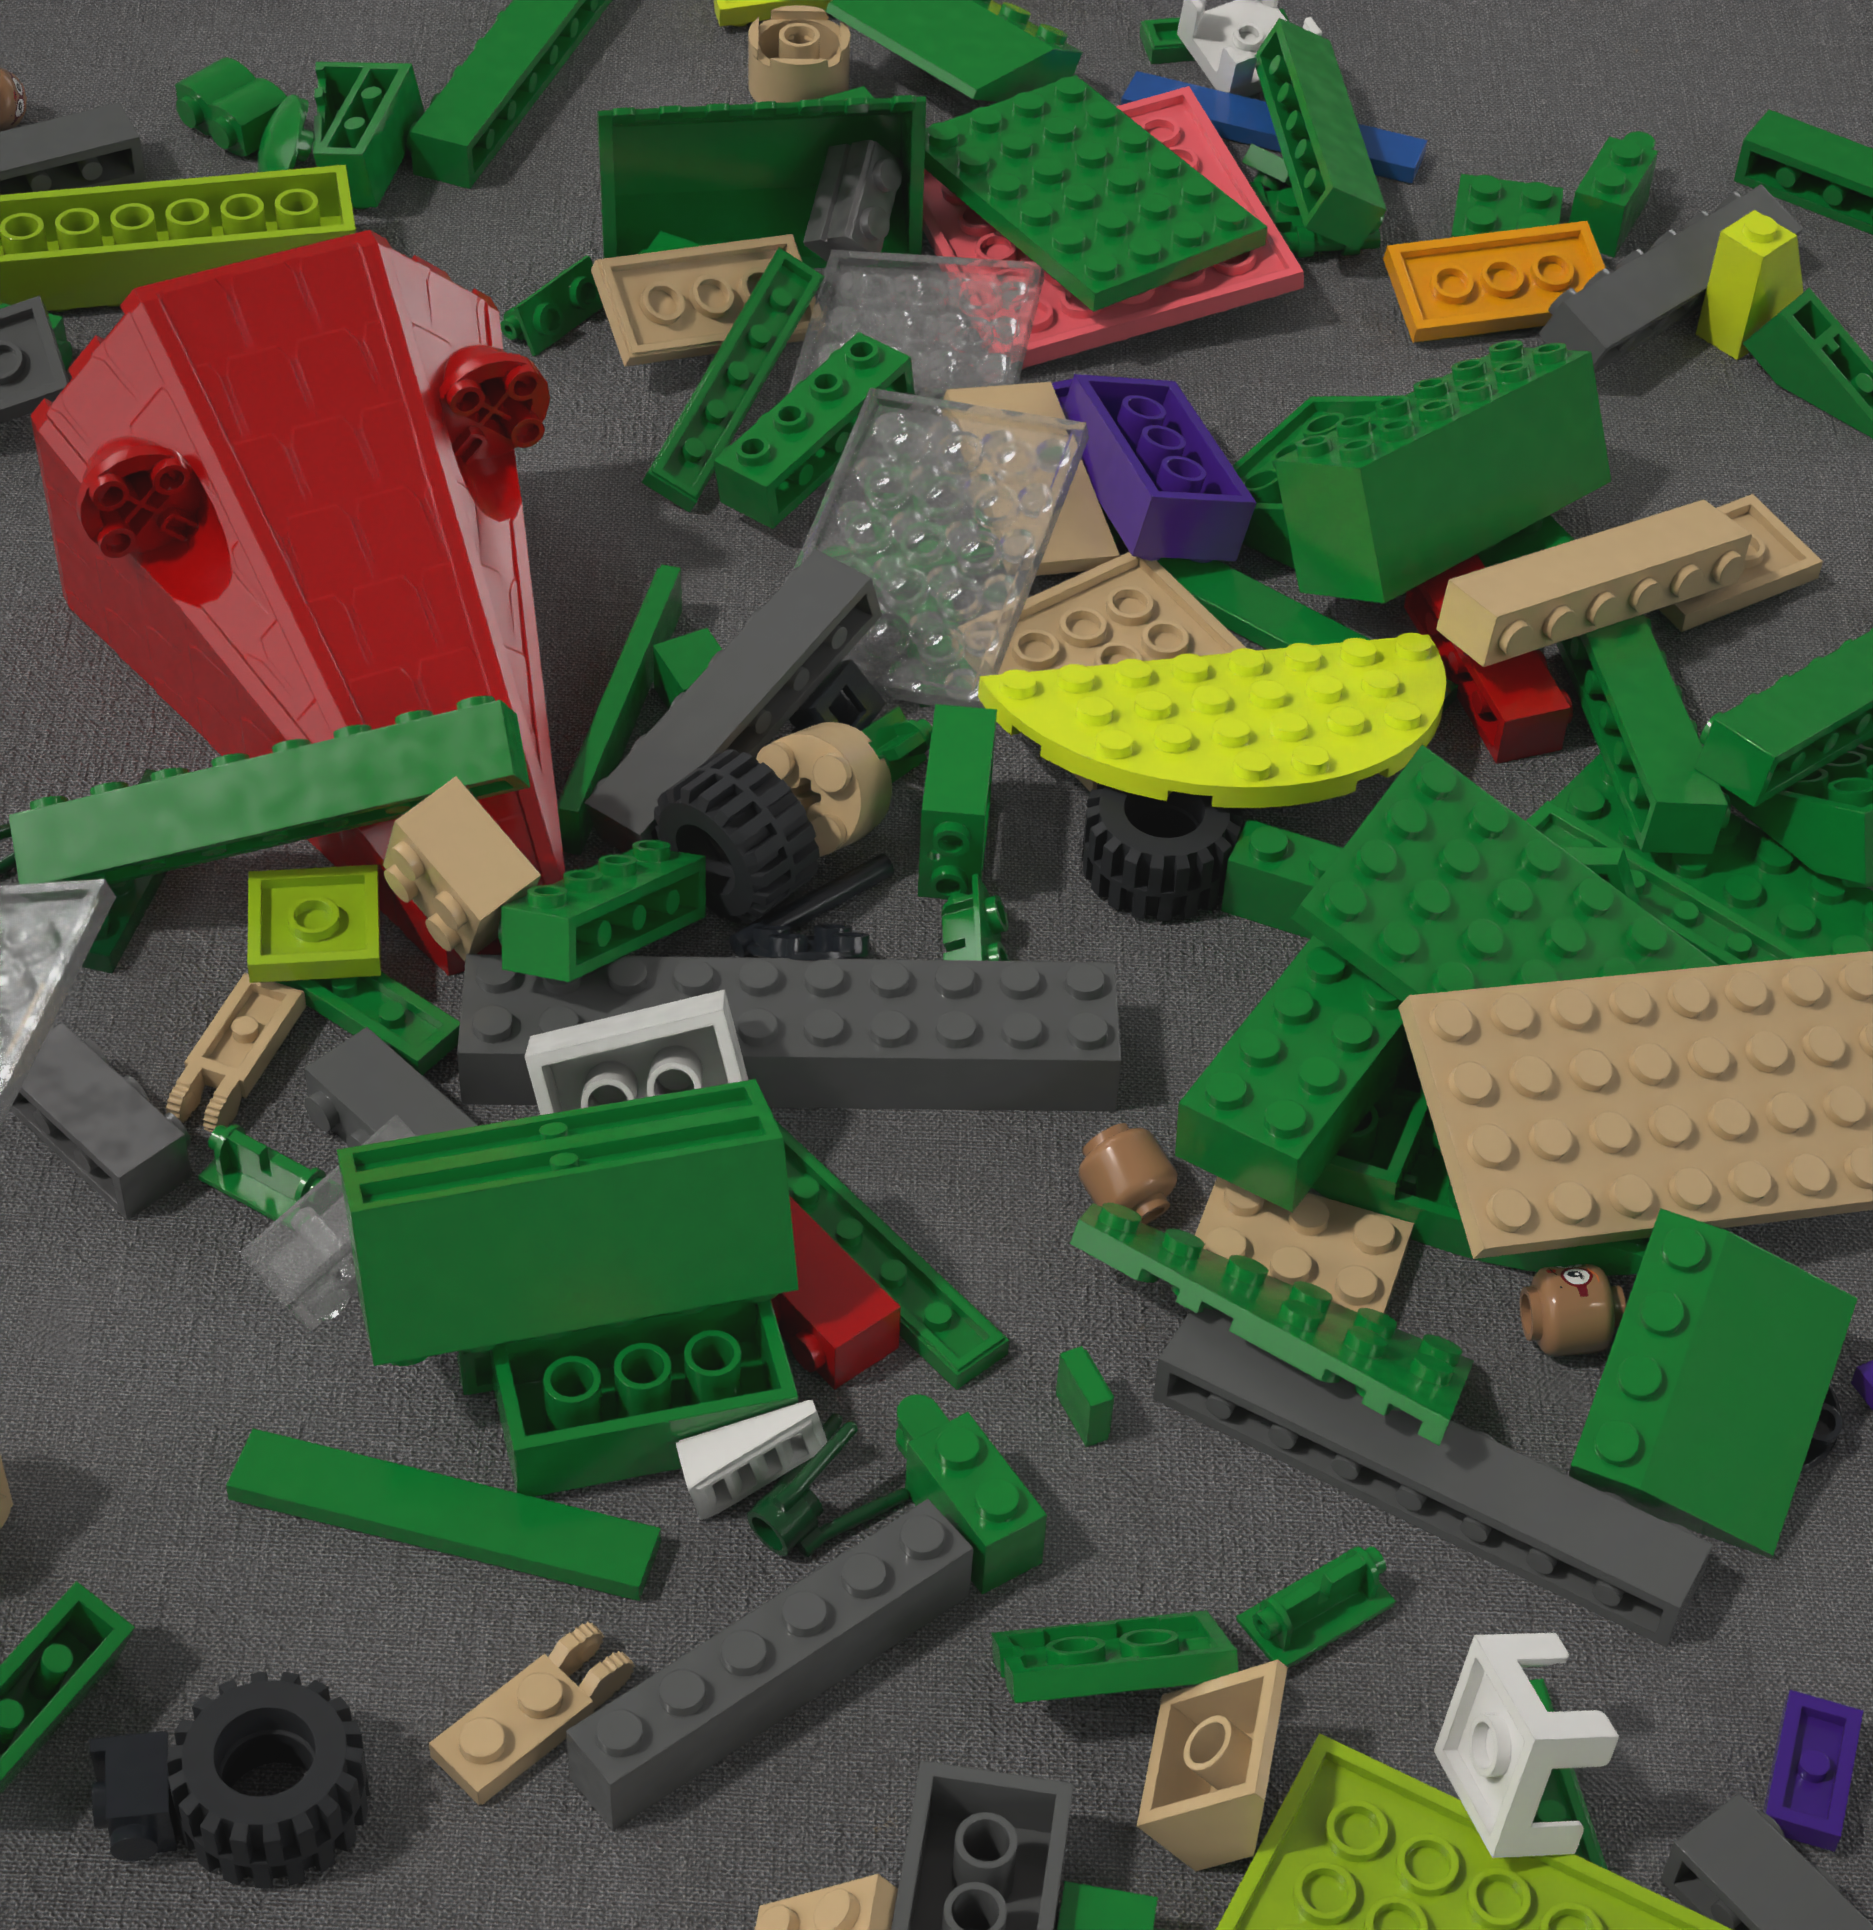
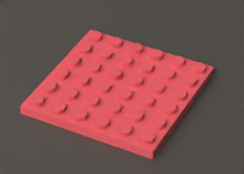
(1065, 323)

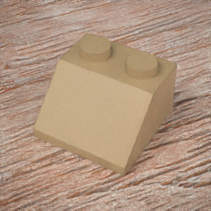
(1213, 1766)

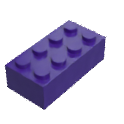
(1159, 470)

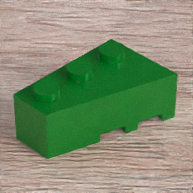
(364, 122)

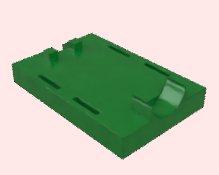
(1112, 1656)

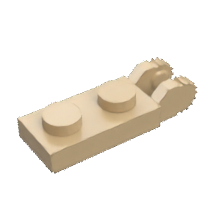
(236, 1049)
(528, 1715)

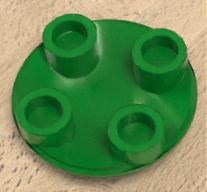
(285, 136)

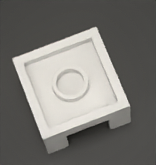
(1228, 39)
(1505, 1743)

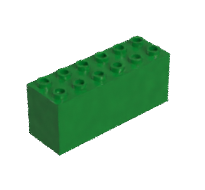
(1443, 471)
(568, 1221)

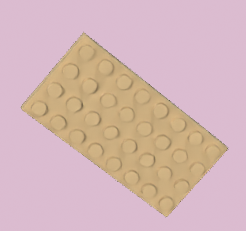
(1650, 1091)

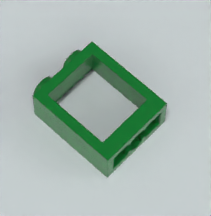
(956, 800)

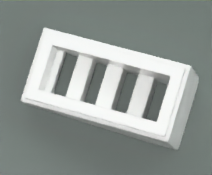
(748, 1455)

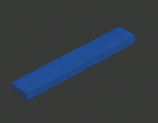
(1249, 122)

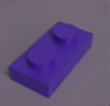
(1813, 1769)

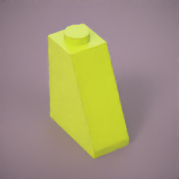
(1749, 281)

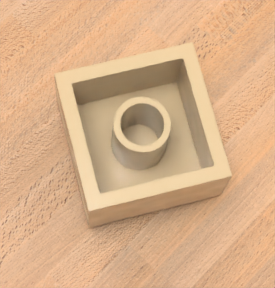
(456, 868)

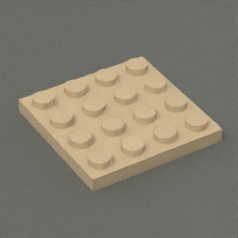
(1114, 615)

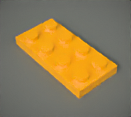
(1489, 278)

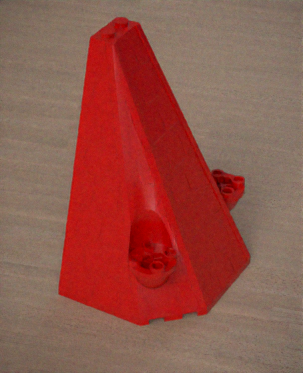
(311, 513)

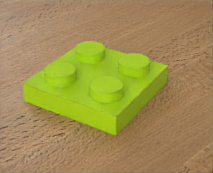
(313, 923)

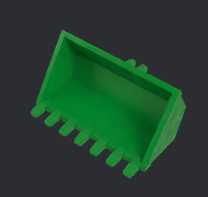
(747, 169)

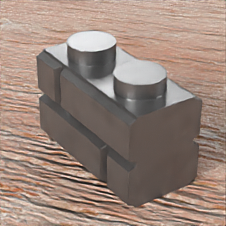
(854, 199)

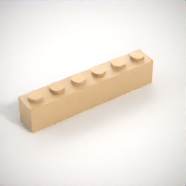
(1592, 582)

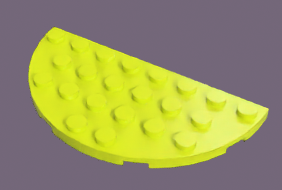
(1235, 723)

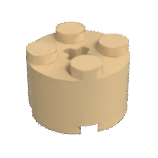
(797, 55)
(834, 779)

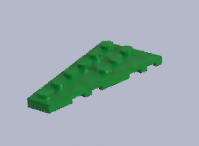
(1288, 1320)

